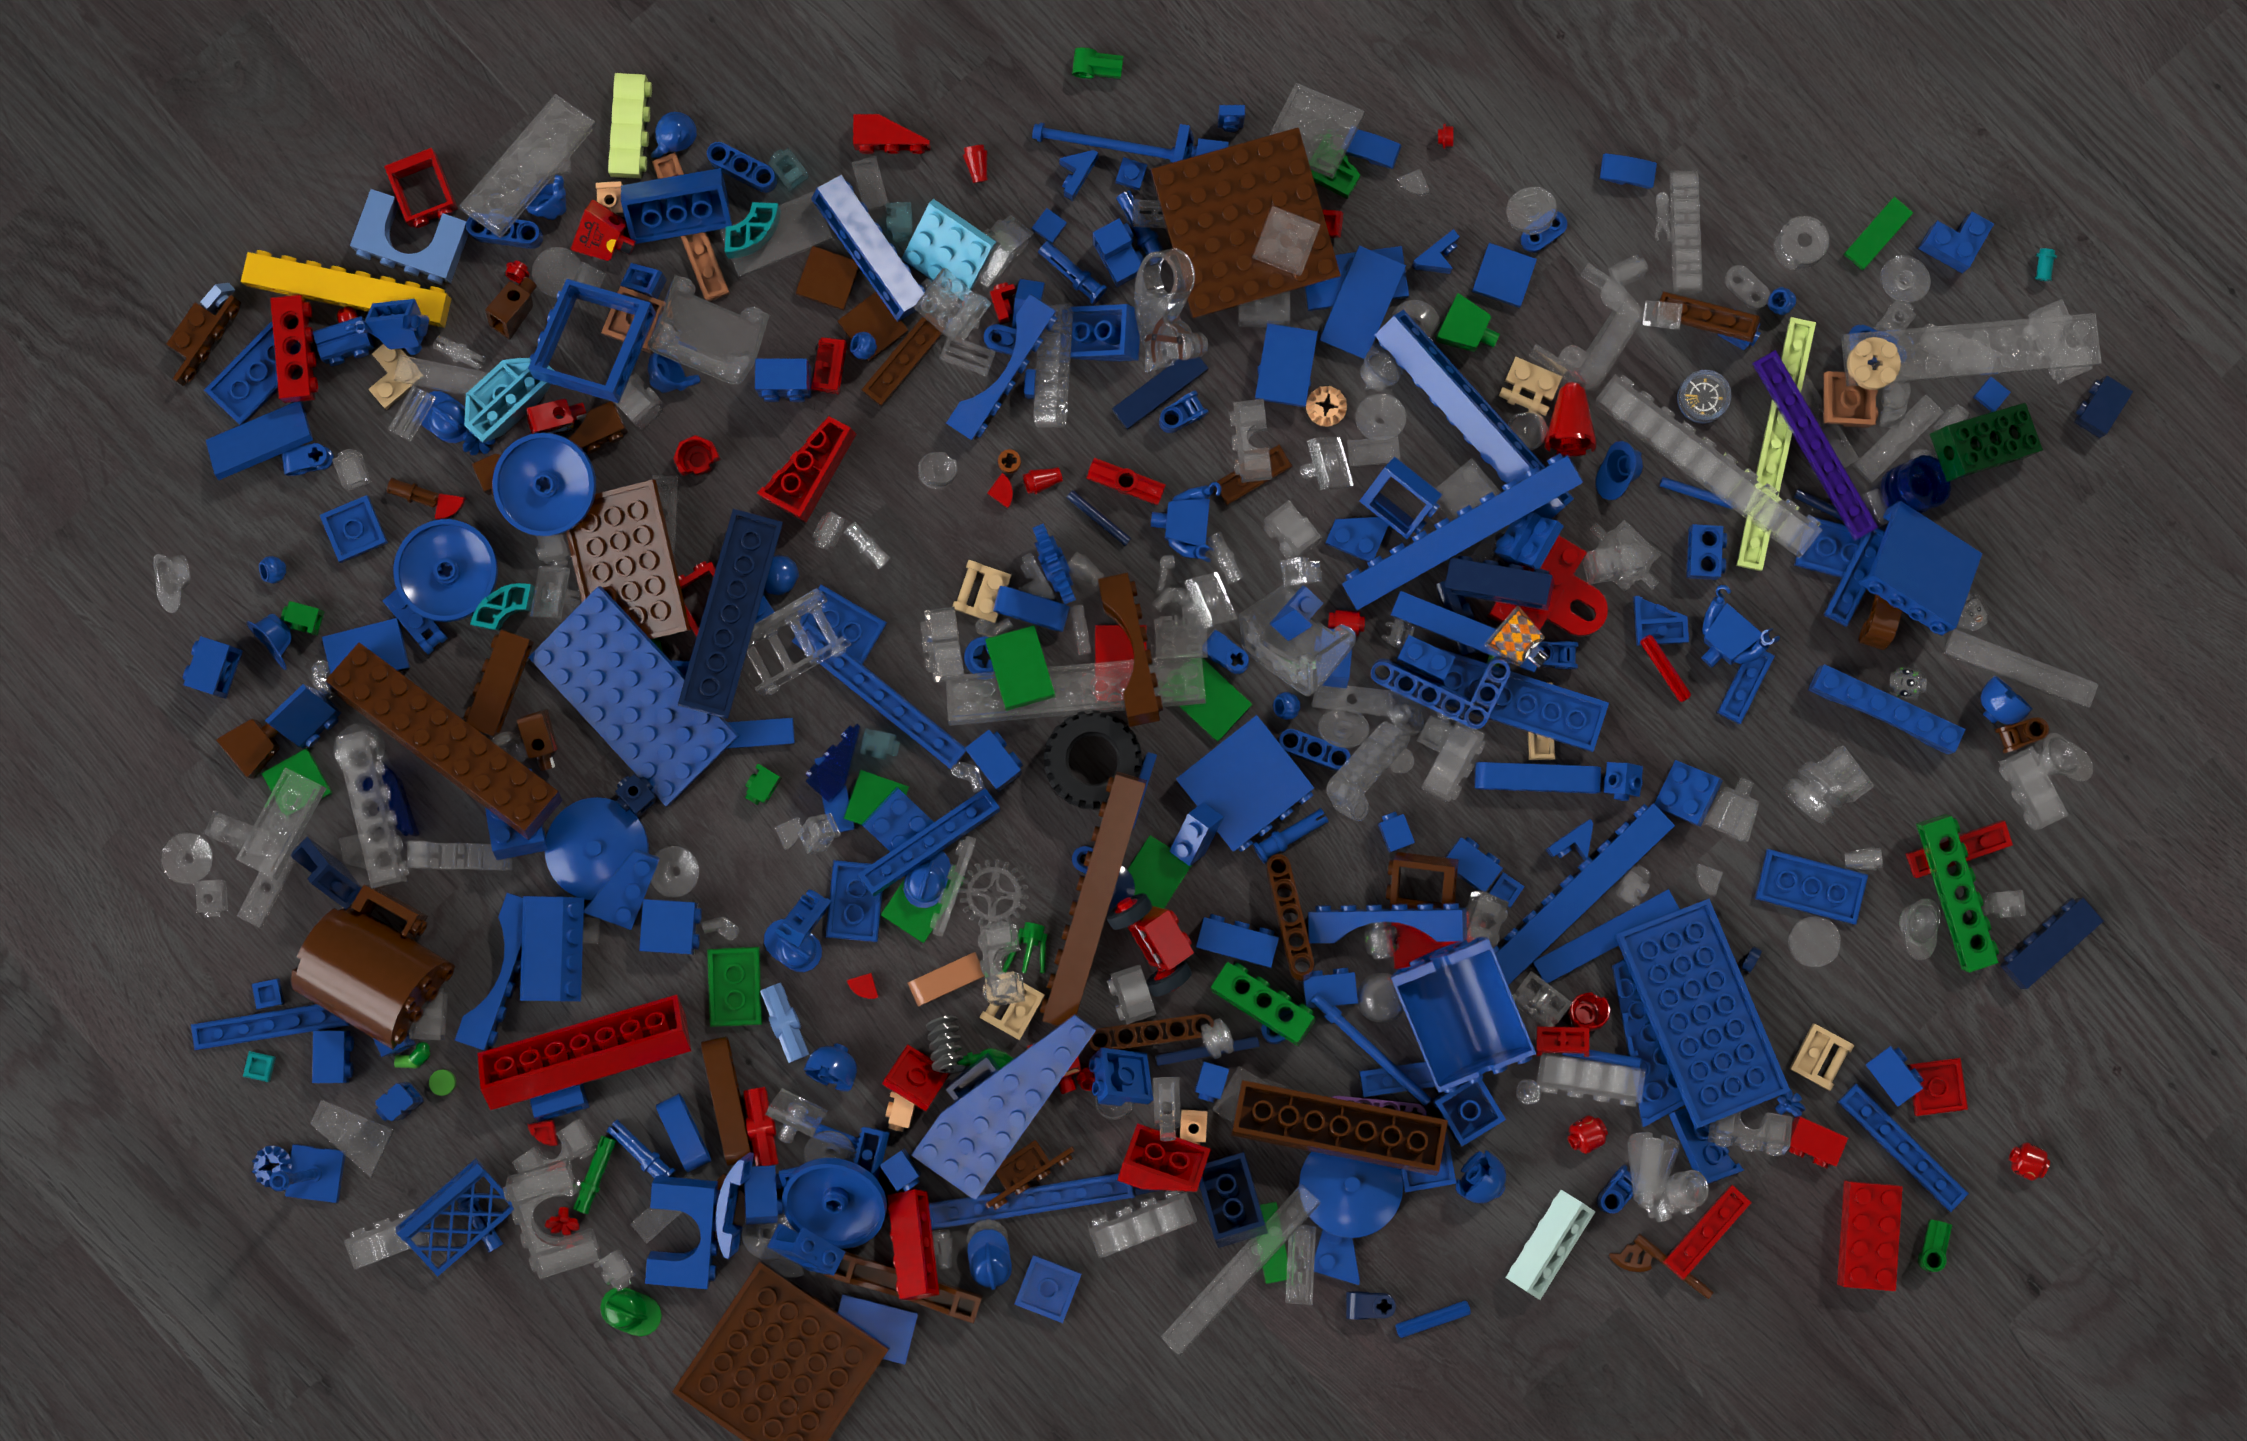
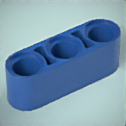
(748, 177)
(514, 238)
(1031, 608)
(1304, 740)
(683, 1133)

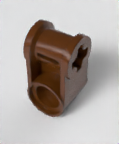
(2018, 734)

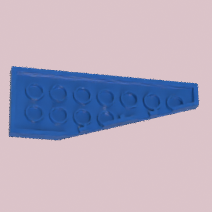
(985, 1124)

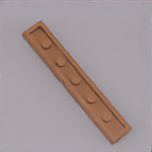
(696, 245)

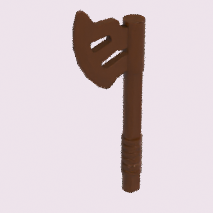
(1651, 1250)

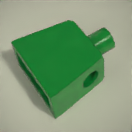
(1466, 326)

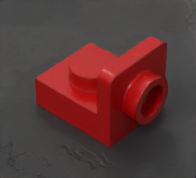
(1002, 306)

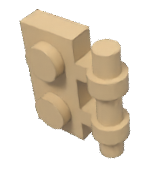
(1534, 380)

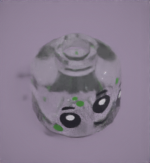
(1907, 683)
(1381, 940)

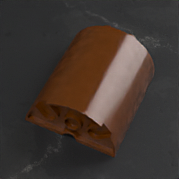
(368, 974)

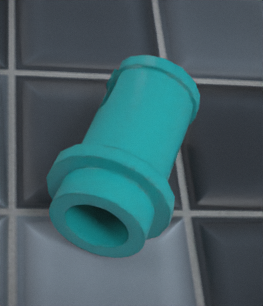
(2045, 264)

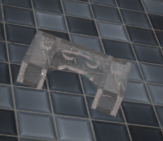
(548, 1253)

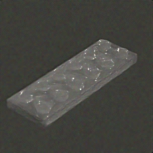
(527, 165)

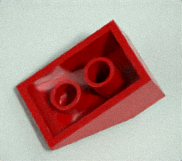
(1162, 1164)

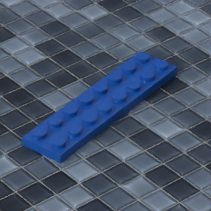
(1526, 703)

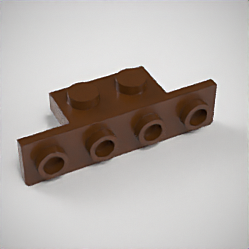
(197, 335)
(1023, 1167)

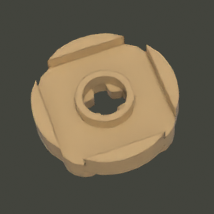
(1885, 353)

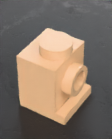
(610, 190)
(899, 1112)
(1193, 1117)

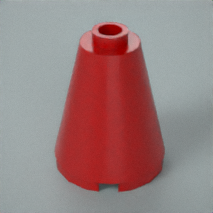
(1571, 423)

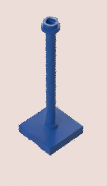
(1180, 152)
(314, 1174)

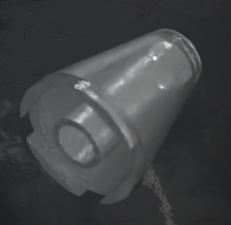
(1650, 1166)

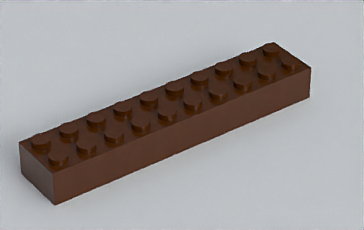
(444, 741)

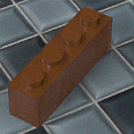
(498, 683)

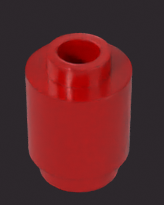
(1348, 618)

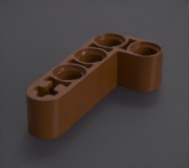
(1881, 625)

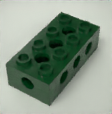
(1958, 445)

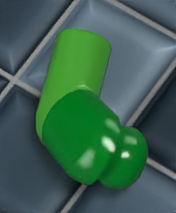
(415, 1059)

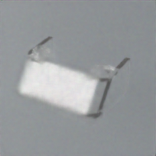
(1593, 365)

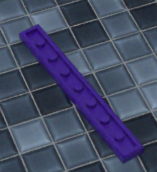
(1815, 445)

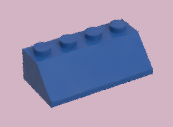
(676, 206)
(552, 948)

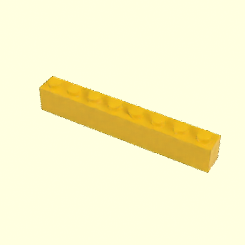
(338, 287)

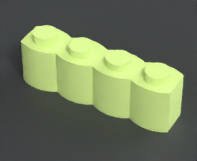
(628, 125)

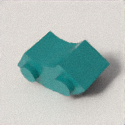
(753, 231)
(502, 604)

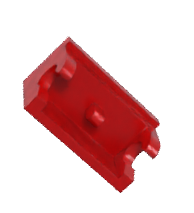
(829, 365)
(1563, 1040)

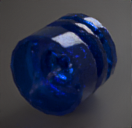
(1916, 483)

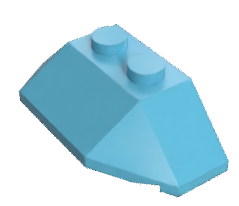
(502, 398)

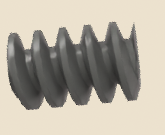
(943, 1045)

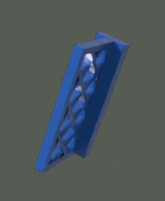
(439, 1202)

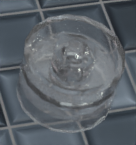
(1816, 792)

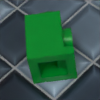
(303, 617)
(761, 785)

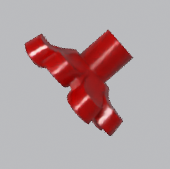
(562, 1222)

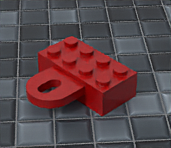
(1562, 564)

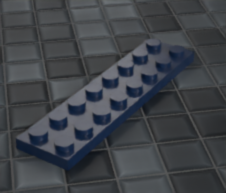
(730, 614)

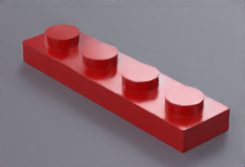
(1977, 842)
(1707, 1232)

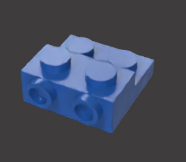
(1528, 540)
(1121, 1077)

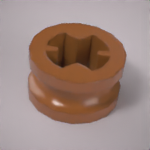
(1003, 456)

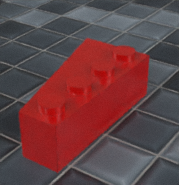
(809, 470)

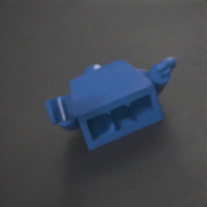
(395, 324)
(1187, 521)
(1731, 634)

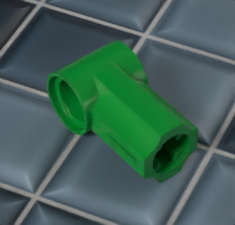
(1089, 63)
(1935, 1242)

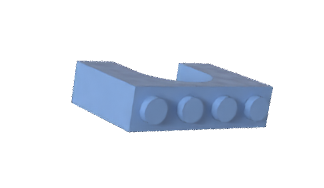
(435, 261)

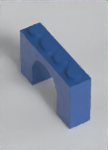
(699, 1201)

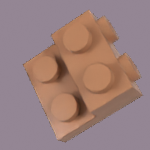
(620, 322)
(1848, 405)

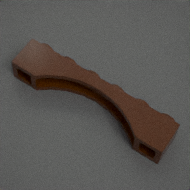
(598, 427)
(1119, 604)
(883, 1278)

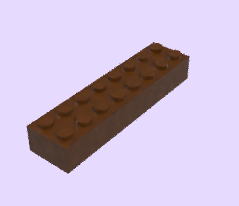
(1339, 1128)

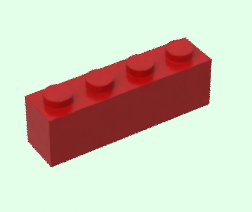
(912, 1245)

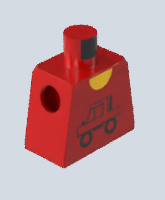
(601, 233)

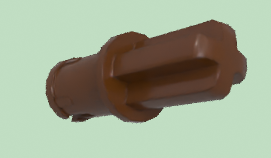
(412, 493)

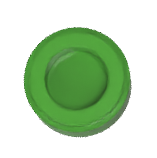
(442, 1082)

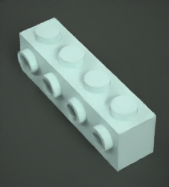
(1550, 1244)

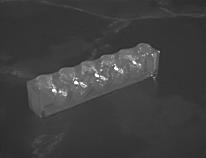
(349, 748)

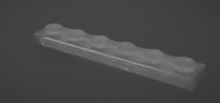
(2020, 668)

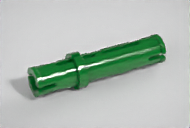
(592, 1180)

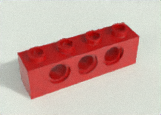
(283, 311)

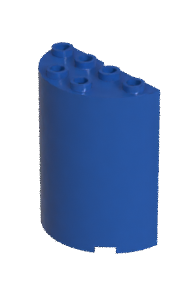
(1462, 1013)

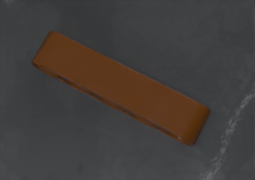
(1290, 905)
(1138, 1032)
(726, 1099)

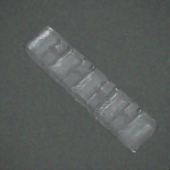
(1685, 231)
(1054, 371)

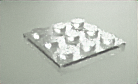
(1324, 125)

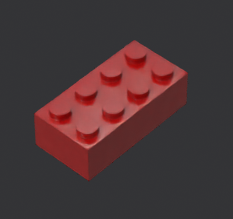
(1869, 1235)

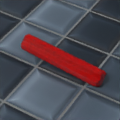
(1665, 668)

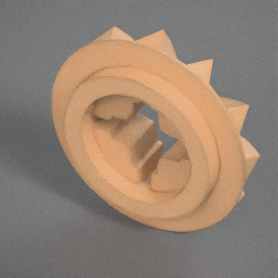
(1316, 412)

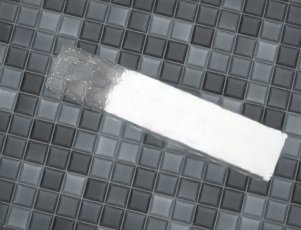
(1708, 466)

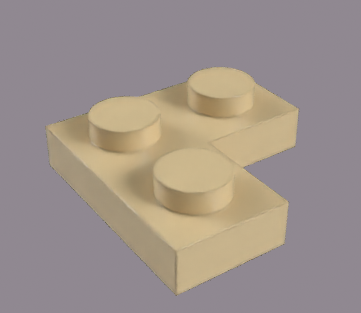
(387, 390)

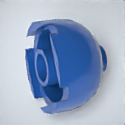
(2003, 703)
(832, 1066)
(1482, 1179)

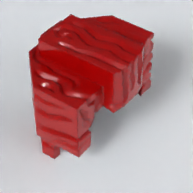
(695, 456)

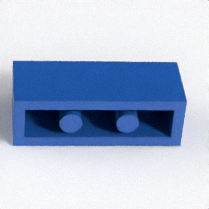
(1237, 941)

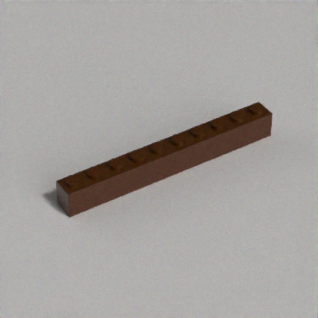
(1095, 898)

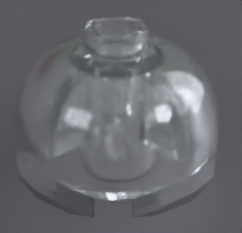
(1379, 999)

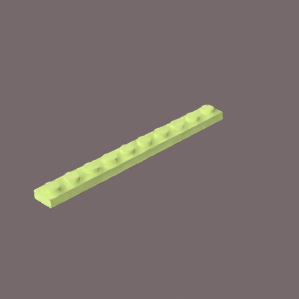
(1776, 439)

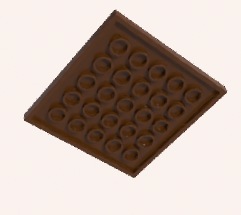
(1218, 211)
(780, 1364)

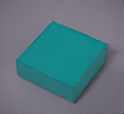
(259, 1066)

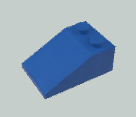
(1105, 333)
(304, 716)

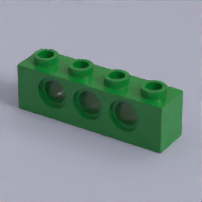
(1293, 1030)

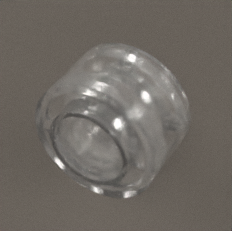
(1217, 1038)
(1687, 1189)

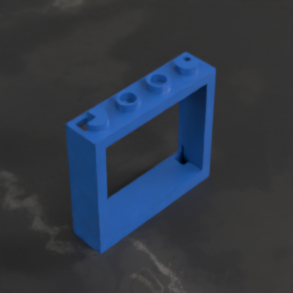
(628, 353)

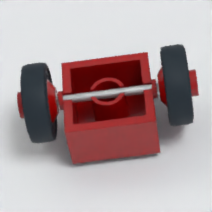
(1158, 939)

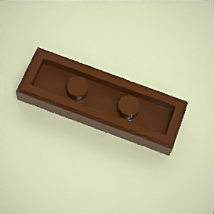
(1232, 485)

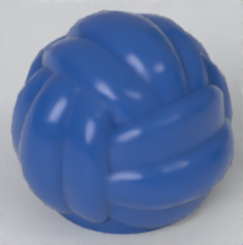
(1781, 301)
(863, 345)
(272, 569)
(1286, 705)

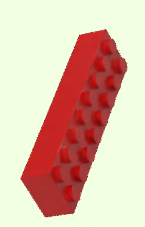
(583, 1052)

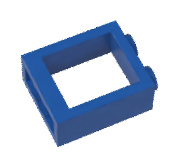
(1389, 511)

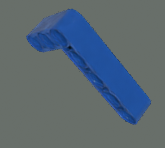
(1444, 693)

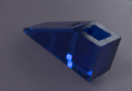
(834, 771)
(398, 802)

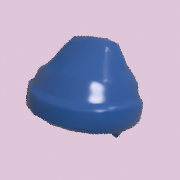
(674, 133)
(550, 201)
(668, 374)

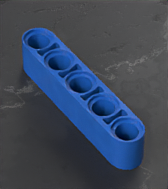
(1537, 777)

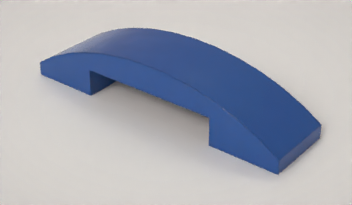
(727, 1232)

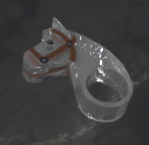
(1158, 313)

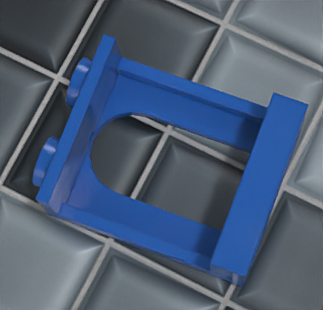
(806, 1250)

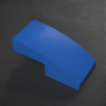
(1374, 149)
(1628, 170)

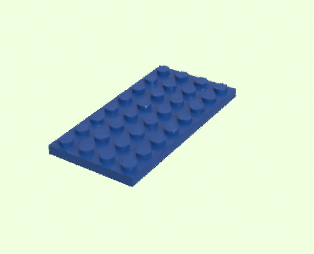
(631, 696)
(1702, 1013)

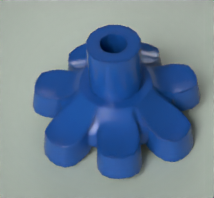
(473, 444)
(1790, 1103)

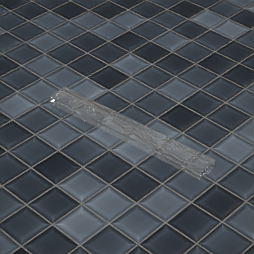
(1240, 1270)

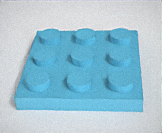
(948, 243)

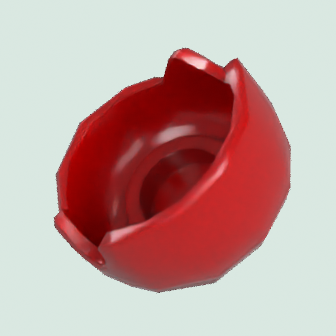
(1589, 1011)

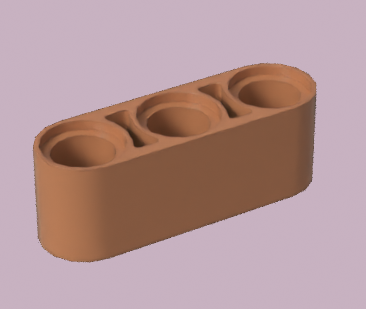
(946, 979)

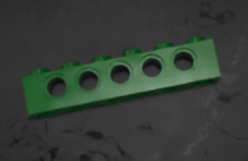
(1931, 833)

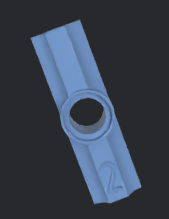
(784, 1022)

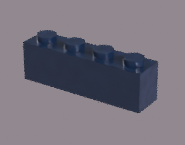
(1499, 583)
(2051, 943)

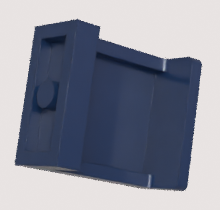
(327, 872)

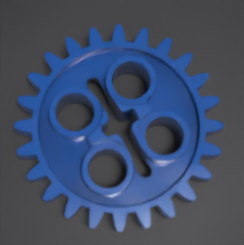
(1054, 563)

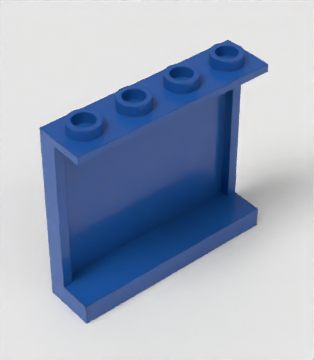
(1922, 569)
(1247, 783)

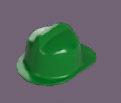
(630, 1311)

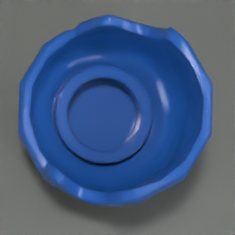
(782, 575)

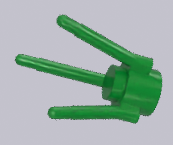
(1032, 935)

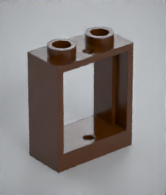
(1446, 865)

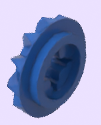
(973, 650)
(275, 1155)

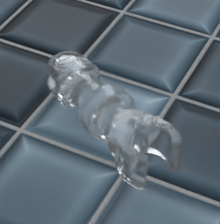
(1662, 216)

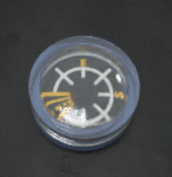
(1704, 396)

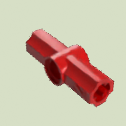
(1109, 476)
(760, 1127)

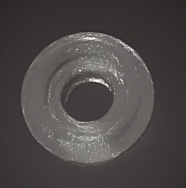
(1528, 1092)

